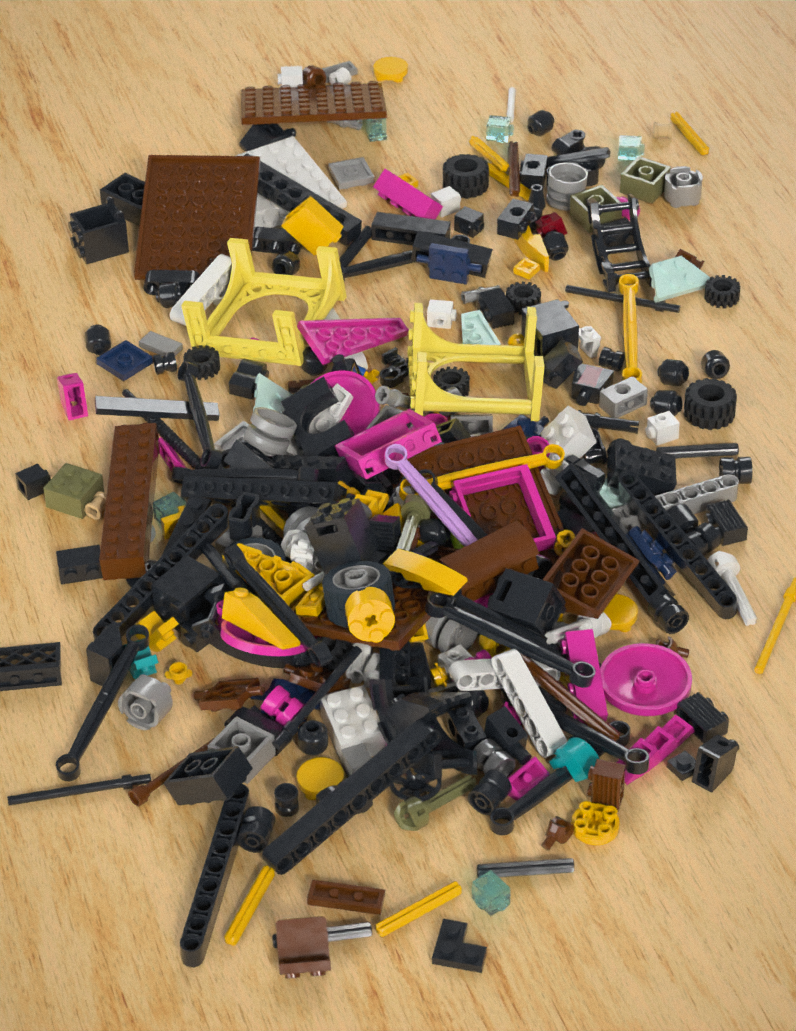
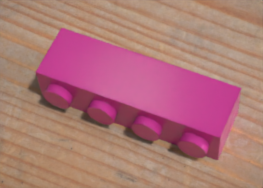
(407, 196)
(581, 647)

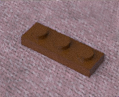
(346, 897)

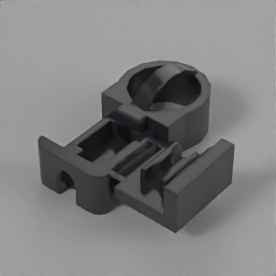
(398, 368)

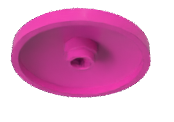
(363, 406)
(250, 643)
(645, 679)

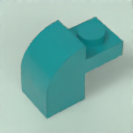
(143, 663)
(576, 756)

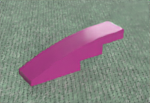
(661, 743)

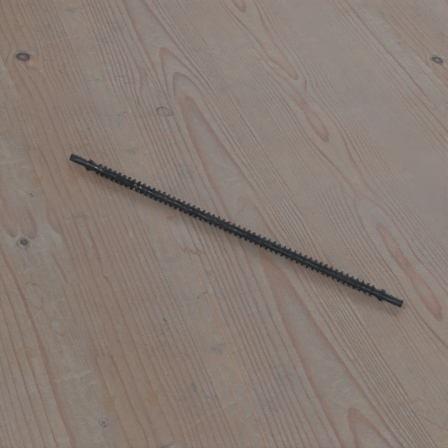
(194, 460)

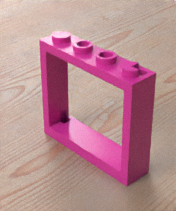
(369, 446)
(517, 474)

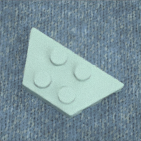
(676, 278)

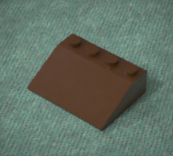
(590, 574)

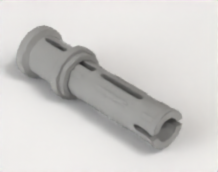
(392, 397)

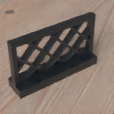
(27, 672)

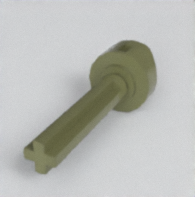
(413, 512)
(419, 811)

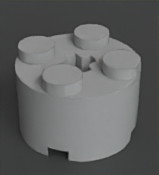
(683, 187)
(146, 702)

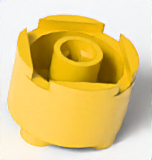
(369, 614)

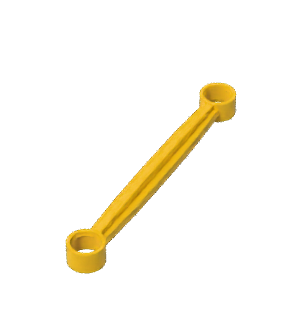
(630, 330)
(532, 461)

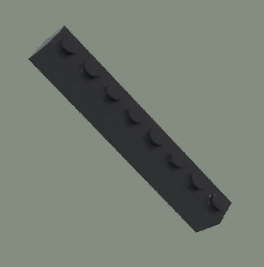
(611, 529)

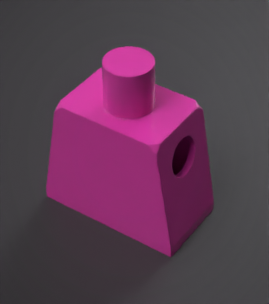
(72, 389)

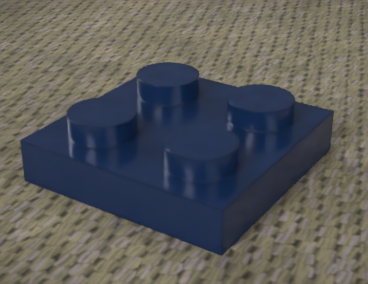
(124, 360)

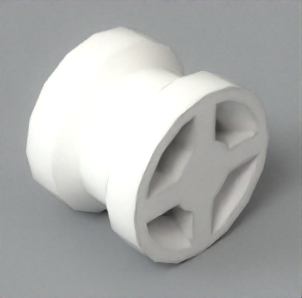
(341, 75)

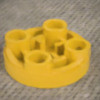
(390, 69)
(622, 613)
(317, 775)
(595, 823)

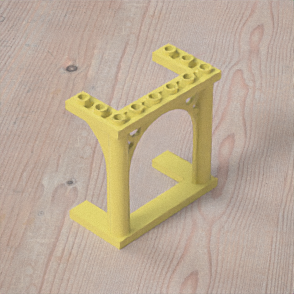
(245, 281)
(429, 347)

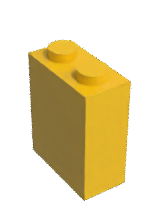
(312, 225)

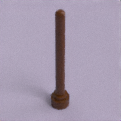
(140, 794)

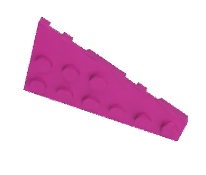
(349, 336)

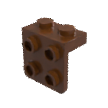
(303, 946)

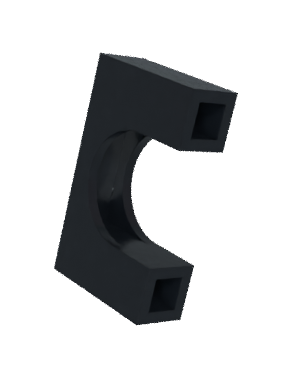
(303, 408)

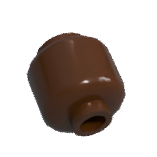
(313, 75)

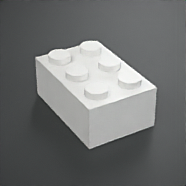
(351, 720)

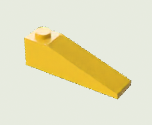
(282, 576)
(253, 616)

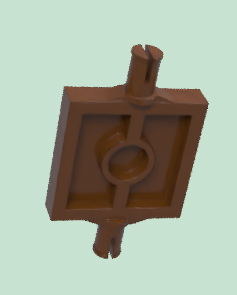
(313, 677)
(229, 694)

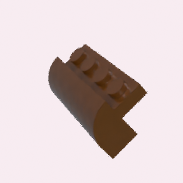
(490, 556)

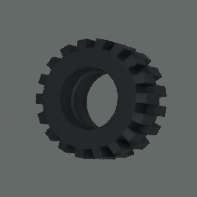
(466, 175)
(710, 403)

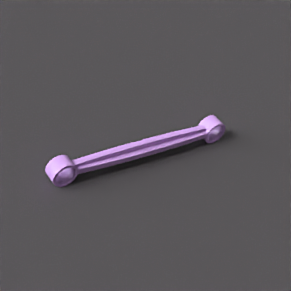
(429, 495)

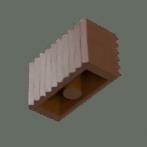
(607, 783)

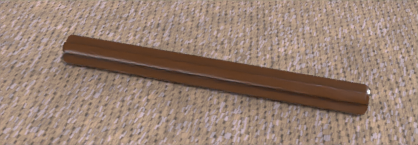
(514, 174)
(570, 700)

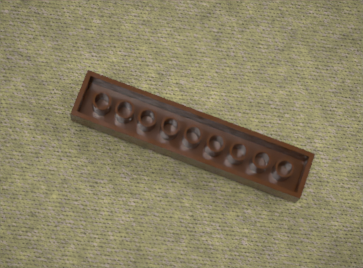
(129, 502)

